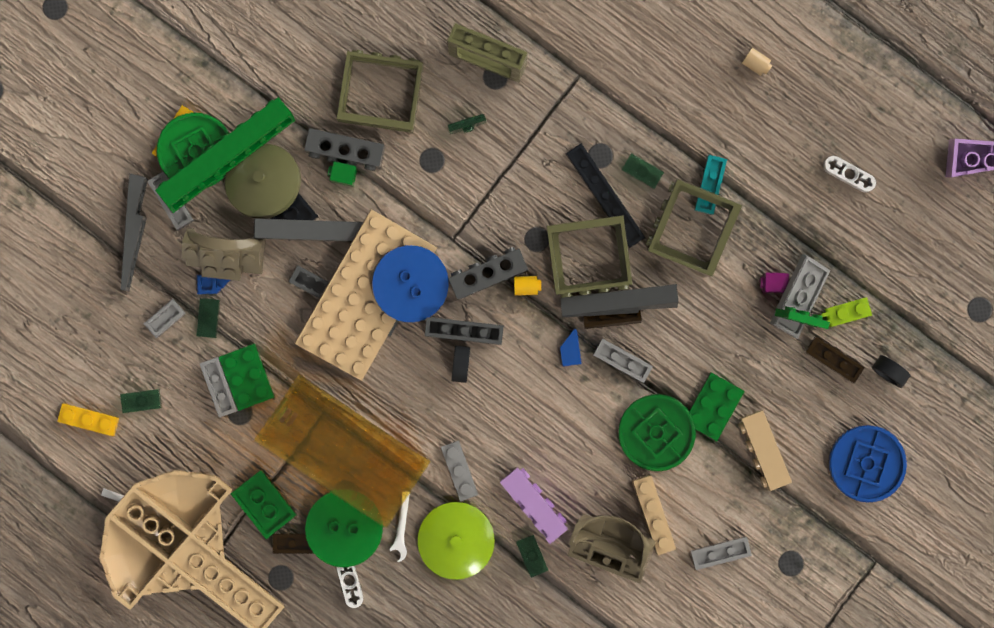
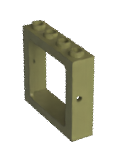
(487, 52)
(682, 258)
(585, 288)

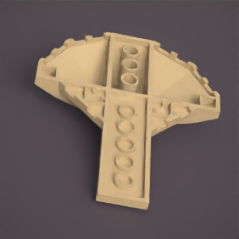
(171, 539)

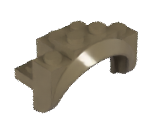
(223, 257)
(612, 546)

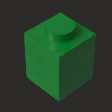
(342, 174)

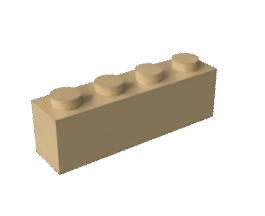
(765, 450)
(653, 514)

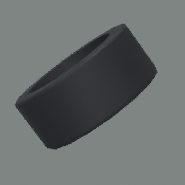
(460, 364)
(891, 371)

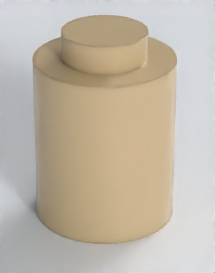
(757, 62)

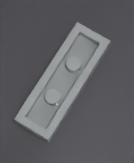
(179, 218)
(622, 360)
(218, 387)
(459, 470)
(720, 553)

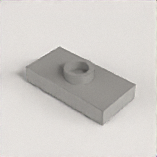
(164, 318)

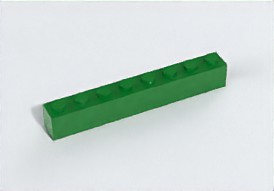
(225, 154)

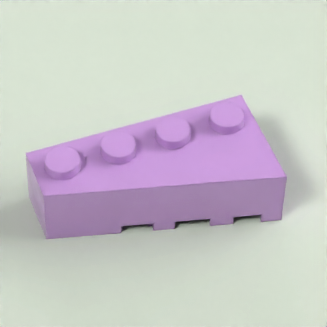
(969, 157)
(534, 505)

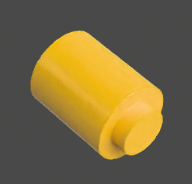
(526, 285)

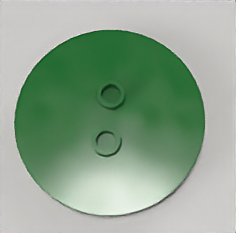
(186, 139)
(657, 432)
(341, 533)

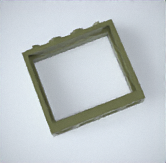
(378, 59)

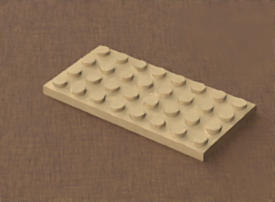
(347, 321)

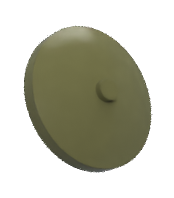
(264, 183)

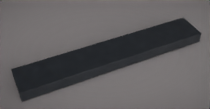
(603, 192)

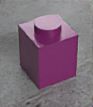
(774, 282)

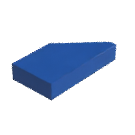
(210, 285)
(570, 350)

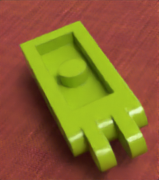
(847, 312)

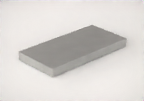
(801, 293)

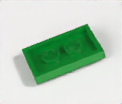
(246, 377)
(715, 406)
(263, 504)

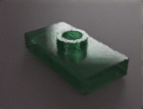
(467, 125)
(642, 171)
(208, 318)
(141, 401)
(532, 555)

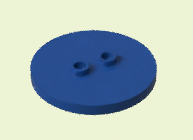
(410, 283)
(867, 463)

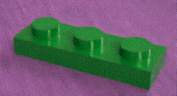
(802, 317)

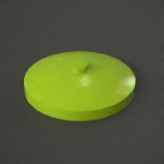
(456, 540)

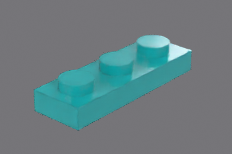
(712, 182)

